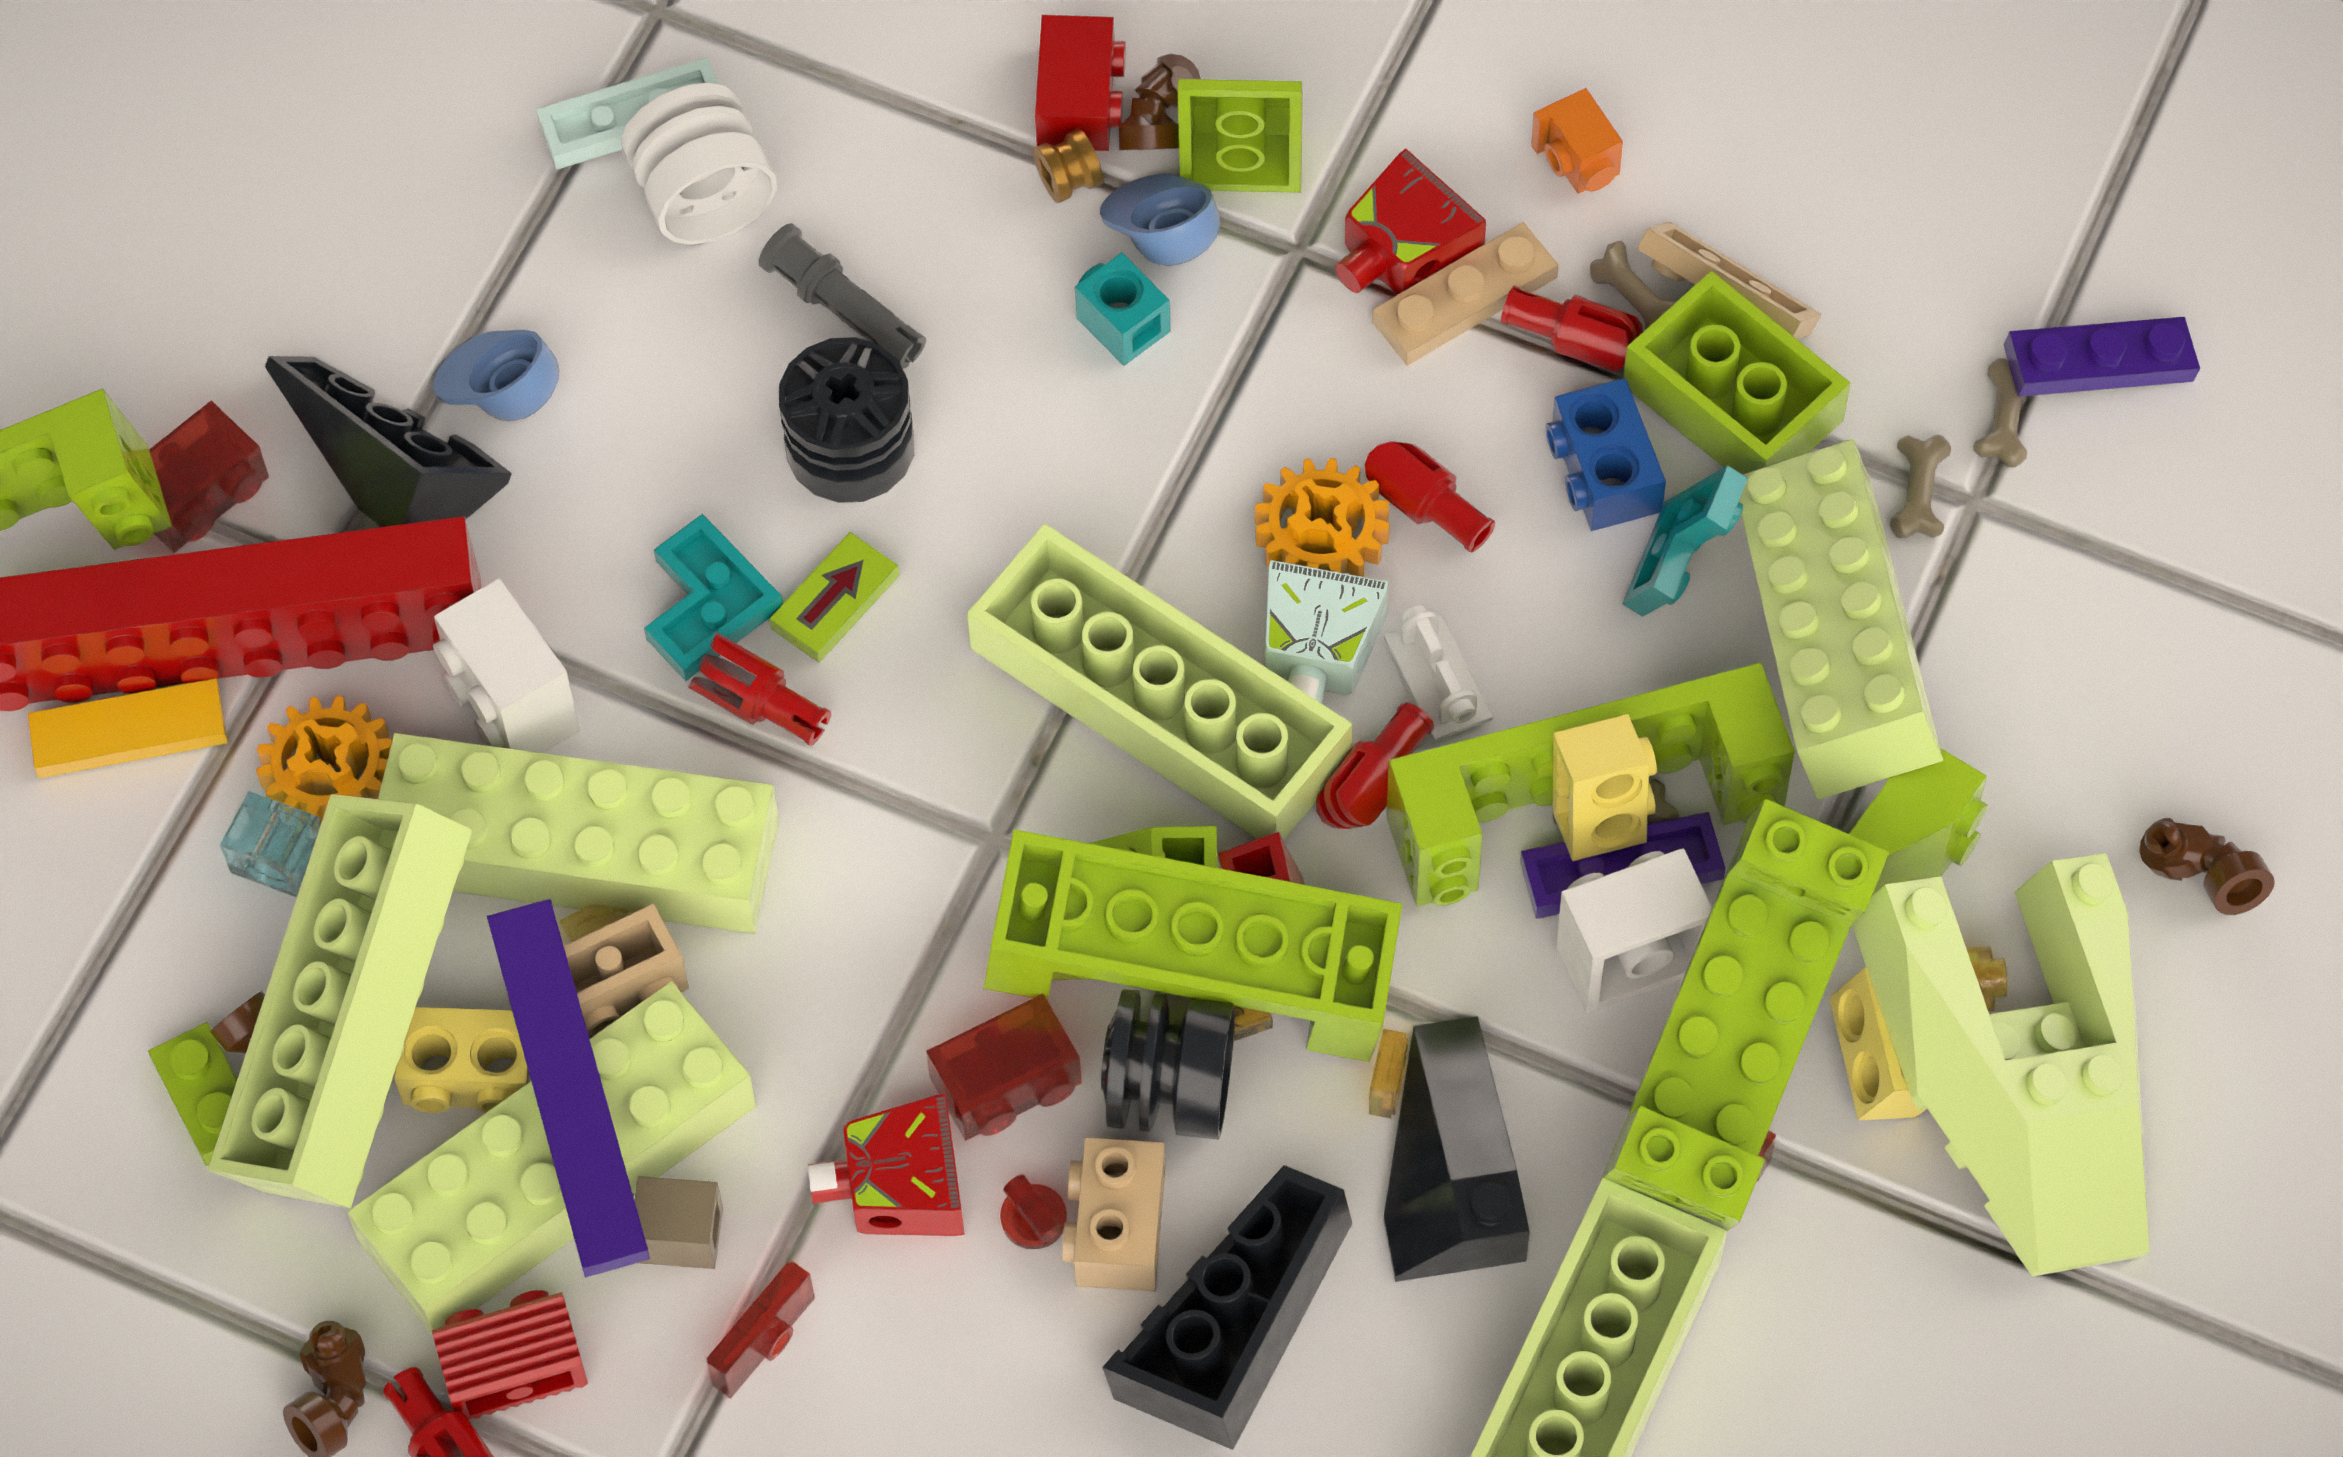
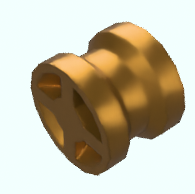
(1068, 165)

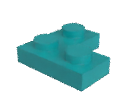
(1680, 530)
(722, 596)

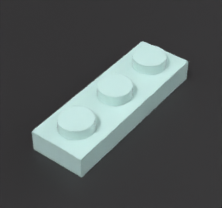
(595, 121)

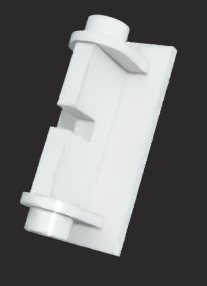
(1437, 673)

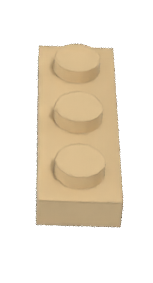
(1686, 257)
(1463, 293)

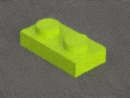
(197, 1083)

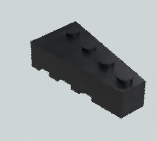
(1231, 1321)

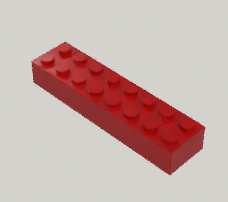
(230, 611)

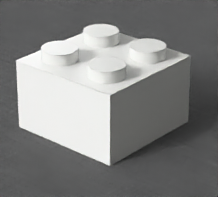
(504, 672)
(1631, 928)

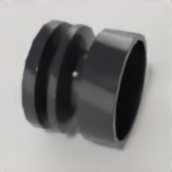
(846, 419)
(1169, 1064)

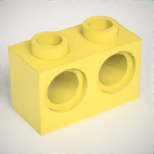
(1602, 786)
(471, 1042)
(1869, 1053)

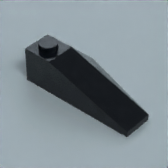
(381, 452)
(1453, 1169)

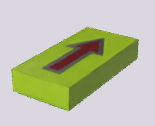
(834, 597)

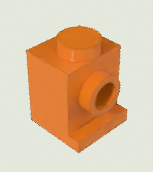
(1578, 141)

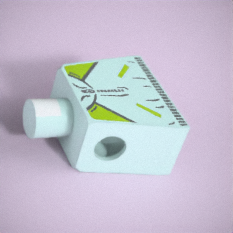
(1321, 626)

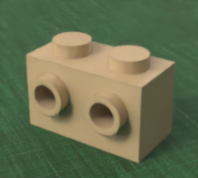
(623, 966)
(1117, 1214)

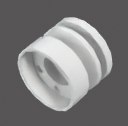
(698, 163)

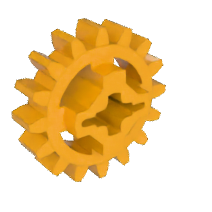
(1322, 519)
(338, 738)

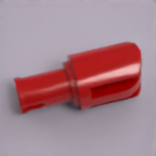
(1575, 327)
(1426, 492)
(760, 695)
(1359, 785)
(432, 1427)

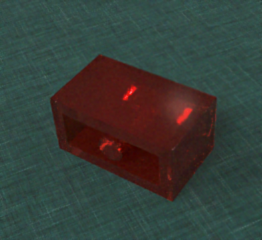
(204, 473)
(1005, 1068)

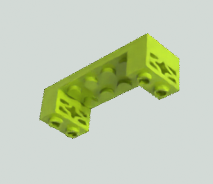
(86, 457)
(1446, 791)
(1195, 937)
(1743, 1014)

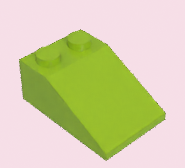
(1241, 134)
(1925, 820)

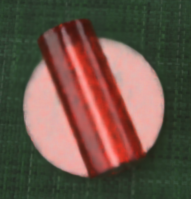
(1032, 1214)

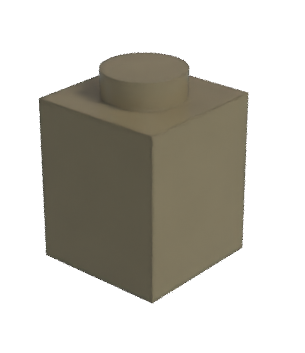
(680, 1221)

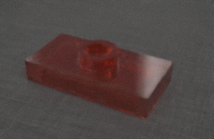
(761, 1330)

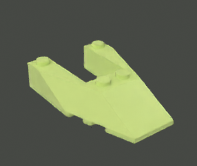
(2032, 1095)

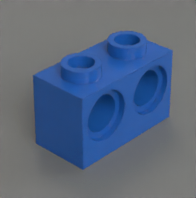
(1616, 453)

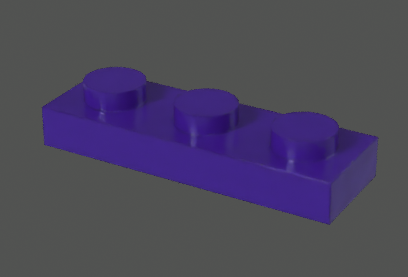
(2101, 356)
(1551, 870)

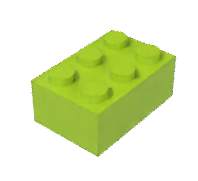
(1734, 379)

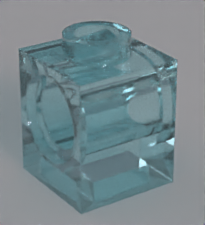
(270, 843)

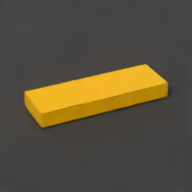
(127, 728)

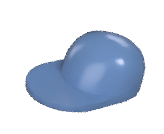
(1164, 217)
(500, 372)

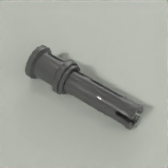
(822, 281)

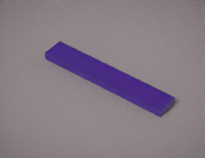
(568, 1088)

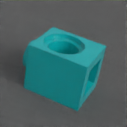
(1124, 330)

